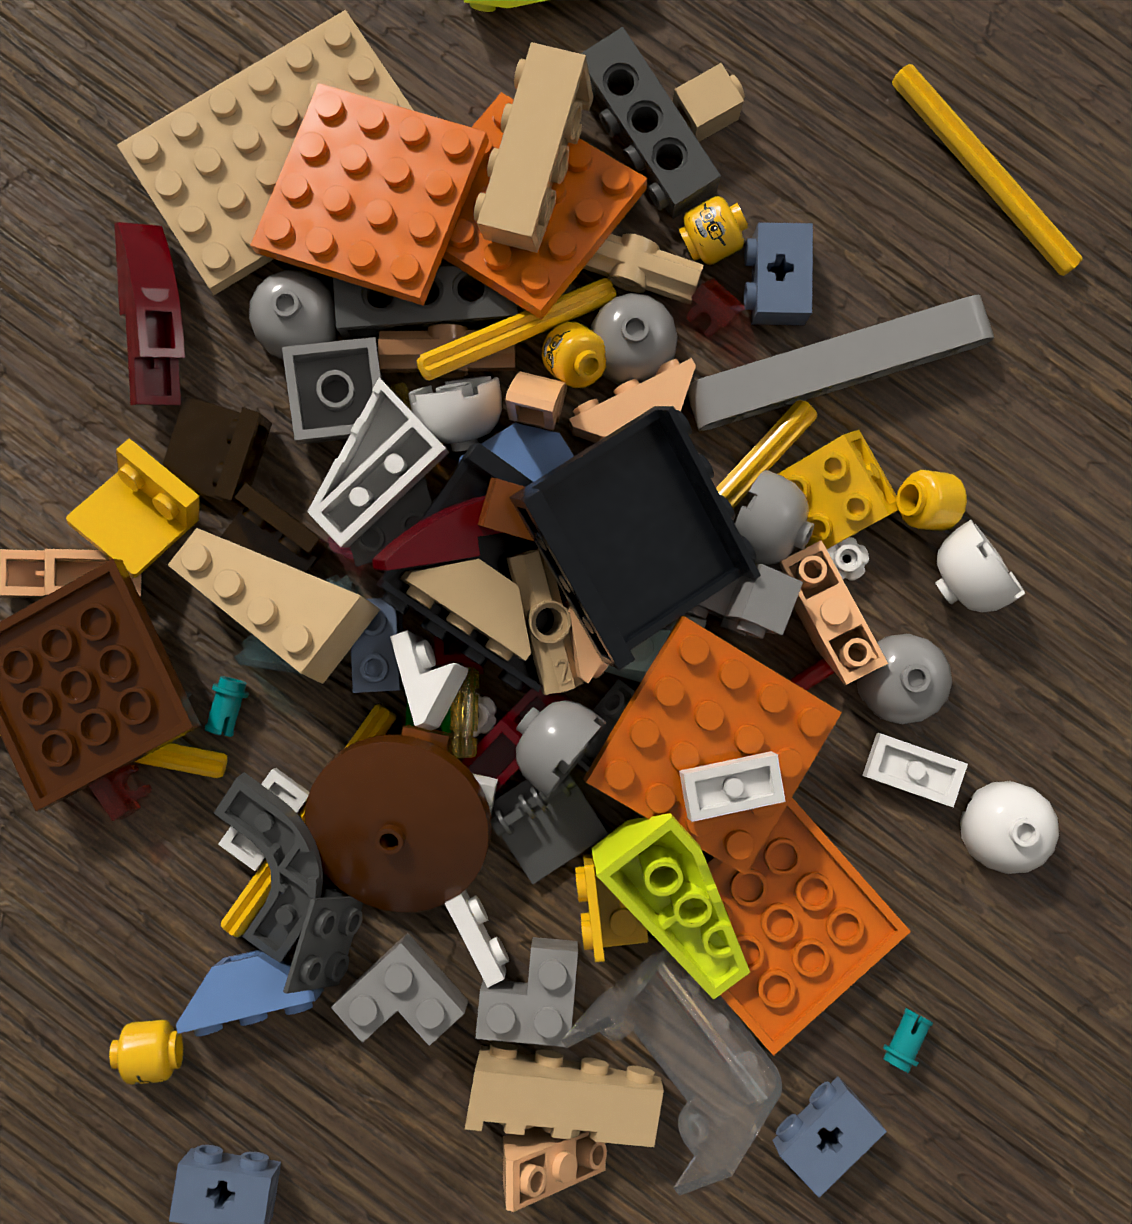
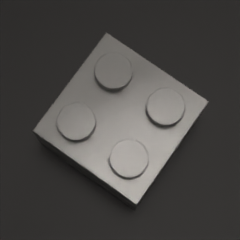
(329, 386)

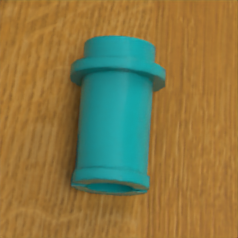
(226, 705)
(905, 1043)

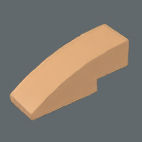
(535, 400)
(45, 571)

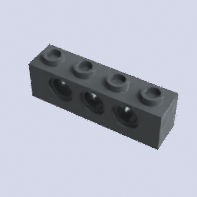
(619, 62)
(359, 319)

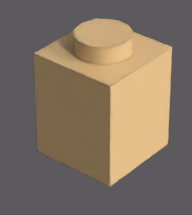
(710, 101)

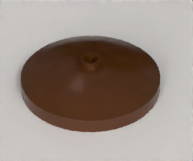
(399, 823)

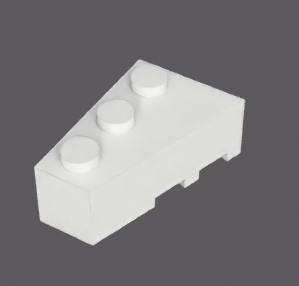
(376, 467)

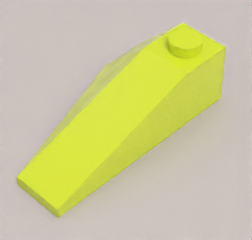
(670, 890)

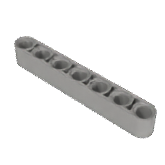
(839, 362)

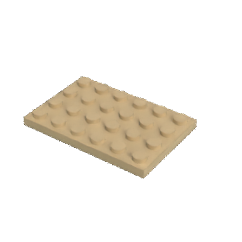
(224, 151)

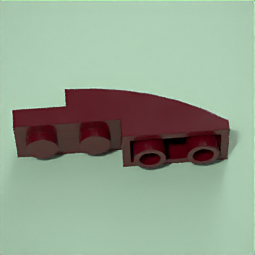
(152, 314)

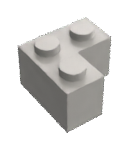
(753, 604)
(406, 983)
(534, 1010)

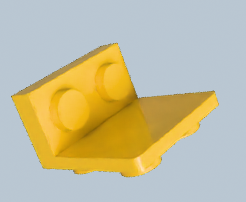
(842, 489)
(136, 510)
(608, 919)

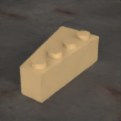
(534, 150)
(283, 607)
(564, 1096)

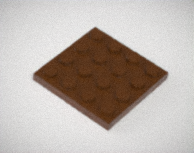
(86, 686)

